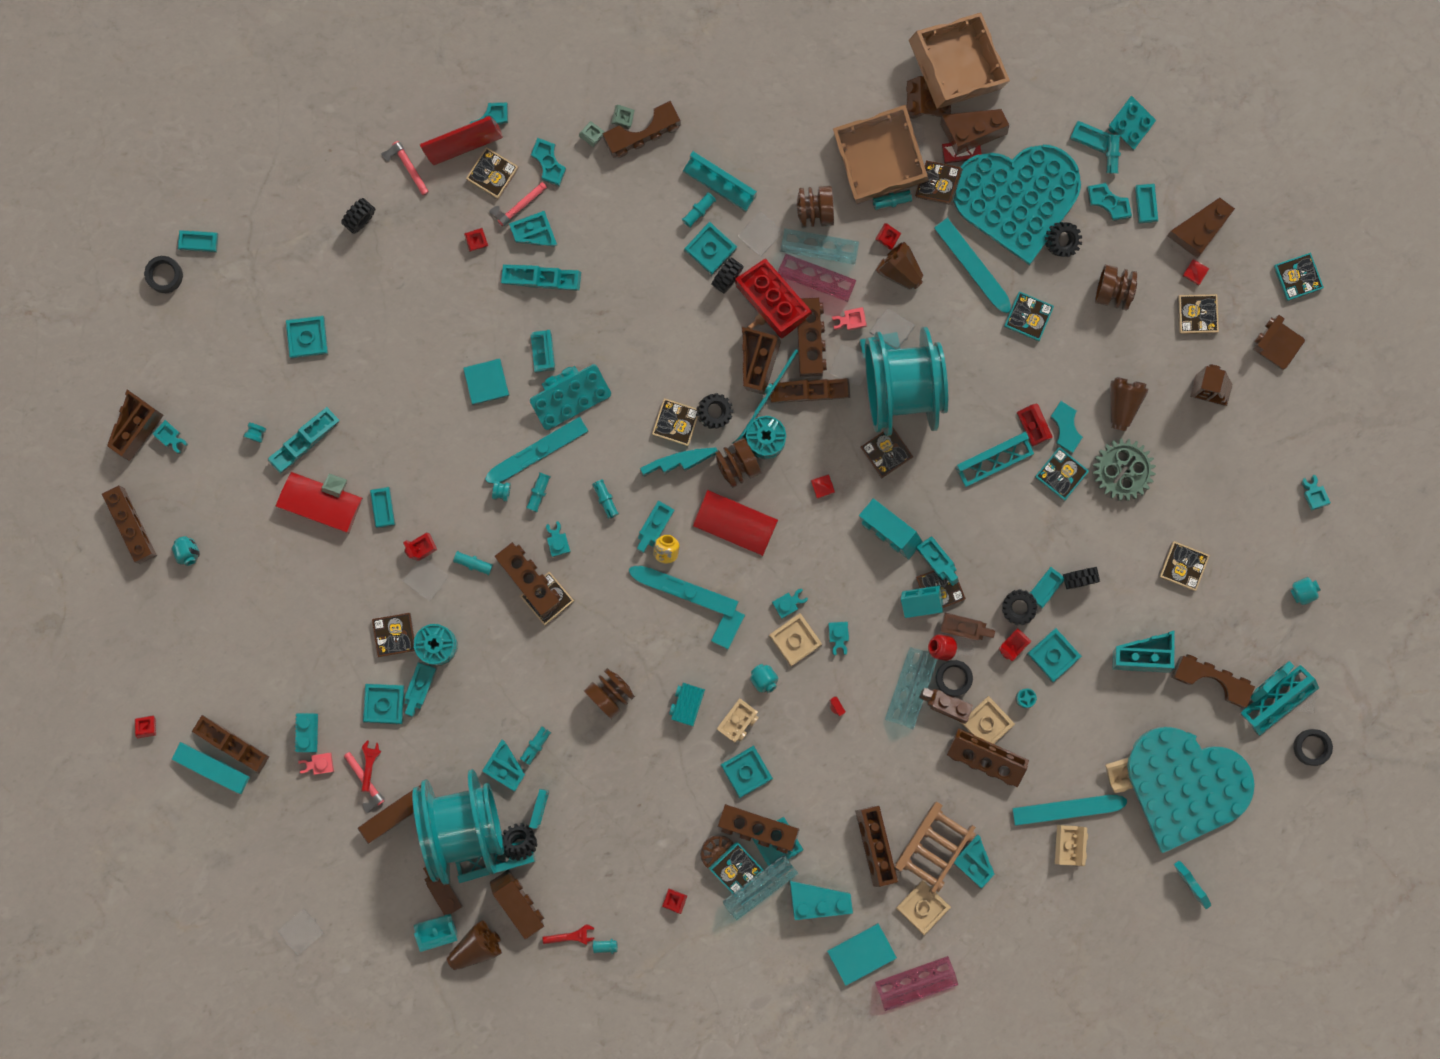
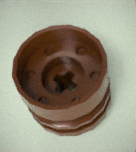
(816, 206)
(1116, 287)
(738, 462)
(609, 693)

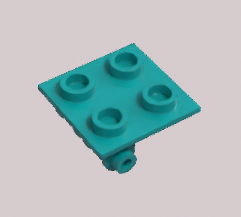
(1132, 122)

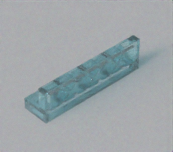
(819, 251)
(911, 705)
(758, 885)

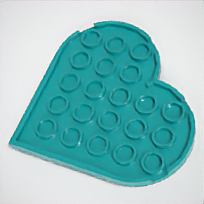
(1018, 197)
(1187, 787)

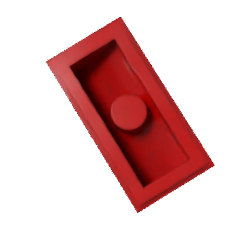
(1034, 424)

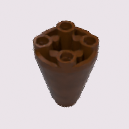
(1125, 401)
(475, 947)

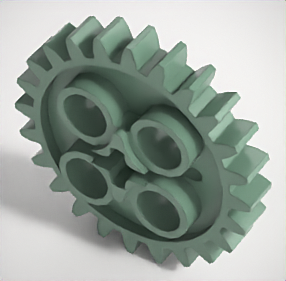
(1111, 459)

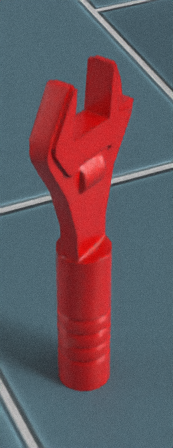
(370, 756)
(578, 935)

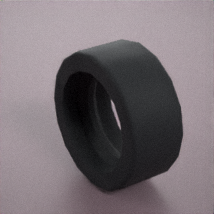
(153, 263)
(968, 675)
(1328, 747)

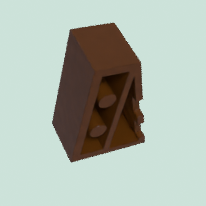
(973, 128)
(1201, 228)
(758, 359)
(1212, 385)
(133, 426)
(517, 904)

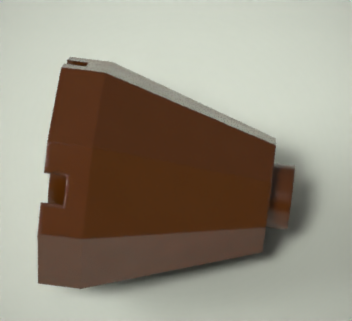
(901, 267)

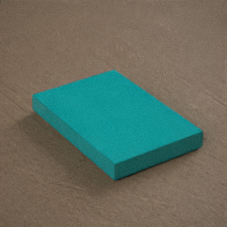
(862, 954)

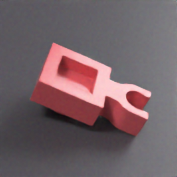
(853, 319)
(320, 764)

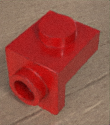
(420, 547)
(1014, 645)

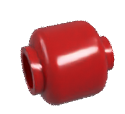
(942, 647)

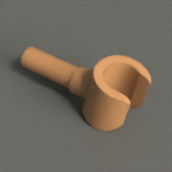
(758, 320)

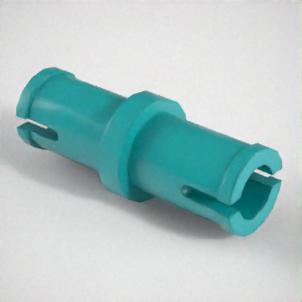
(1113, 154)
(892, 199)
(699, 209)
(538, 492)
(605, 499)
(472, 563)
(535, 745)

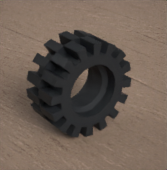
(358, 215)
(1053, 239)
(727, 275)
(725, 408)
(1081, 578)
(1019, 618)
(523, 849)

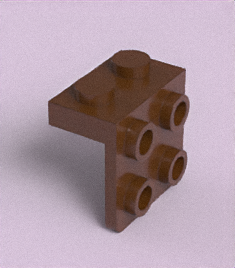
(920, 100)
(1278, 342)

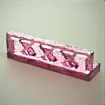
(815, 282)
(918, 987)

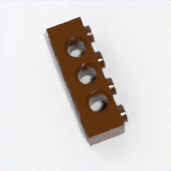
(807, 366)
(129, 524)
(543, 605)
(982, 749)
(731, 814)
(876, 846)

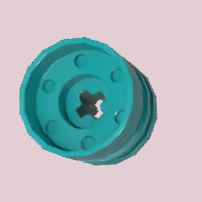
(766, 448)
(447, 644)

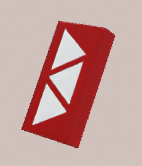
(950, 156)

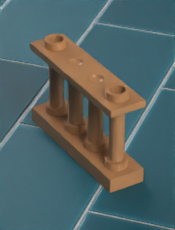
(915, 846)

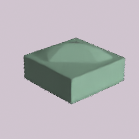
(623, 116)
(591, 134)
(334, 485)

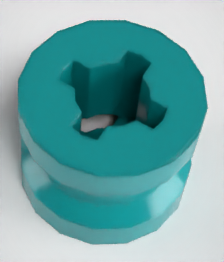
(255, 432)
(501, 491)
(1029, 697)

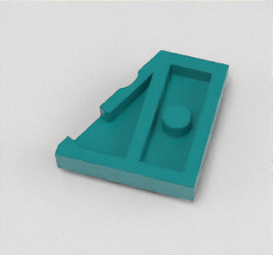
(533, 230)
(504, 767)
(975, 862)

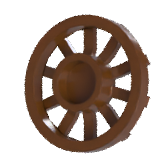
(716, 851)

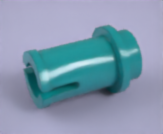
(605, 946)

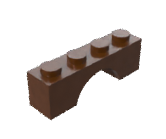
(621, 141)
(1235, 690)

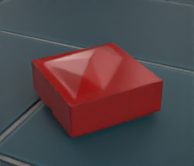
(888, 236)
(476, 239)
(1195, 272)
(822, 486)
(836, 707)
(145, 727)
(674, 901)

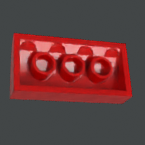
(461, 140)
(772, 298)
(307, 500)
(735, 523)

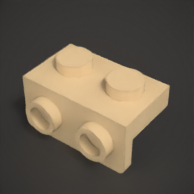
(737, 721)
(1118, 775)
(1071, 845)

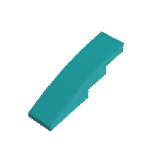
(541, 277)
(303, 440)
(686, 459)
(210, 768)

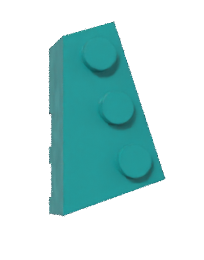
(890, 528)
(1146, 655)
(816, 901)

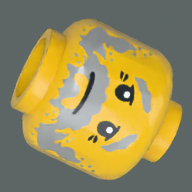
(666, 549)

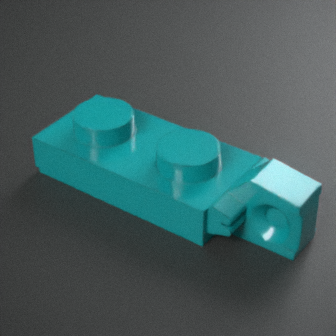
(654, 525)
(938, 560)
(419, 687)

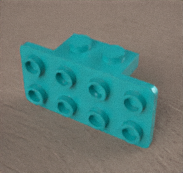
(569, 395)

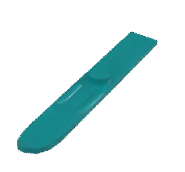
(973, 265)
(769, 390)
(537, 451)
(684, 590)
(1068, 809)

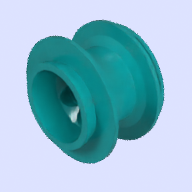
(905, 381)
(457, 827)

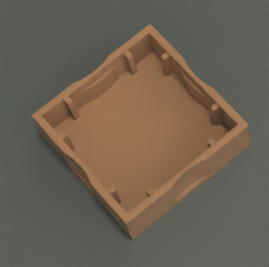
(958, 60)
(880, 154)

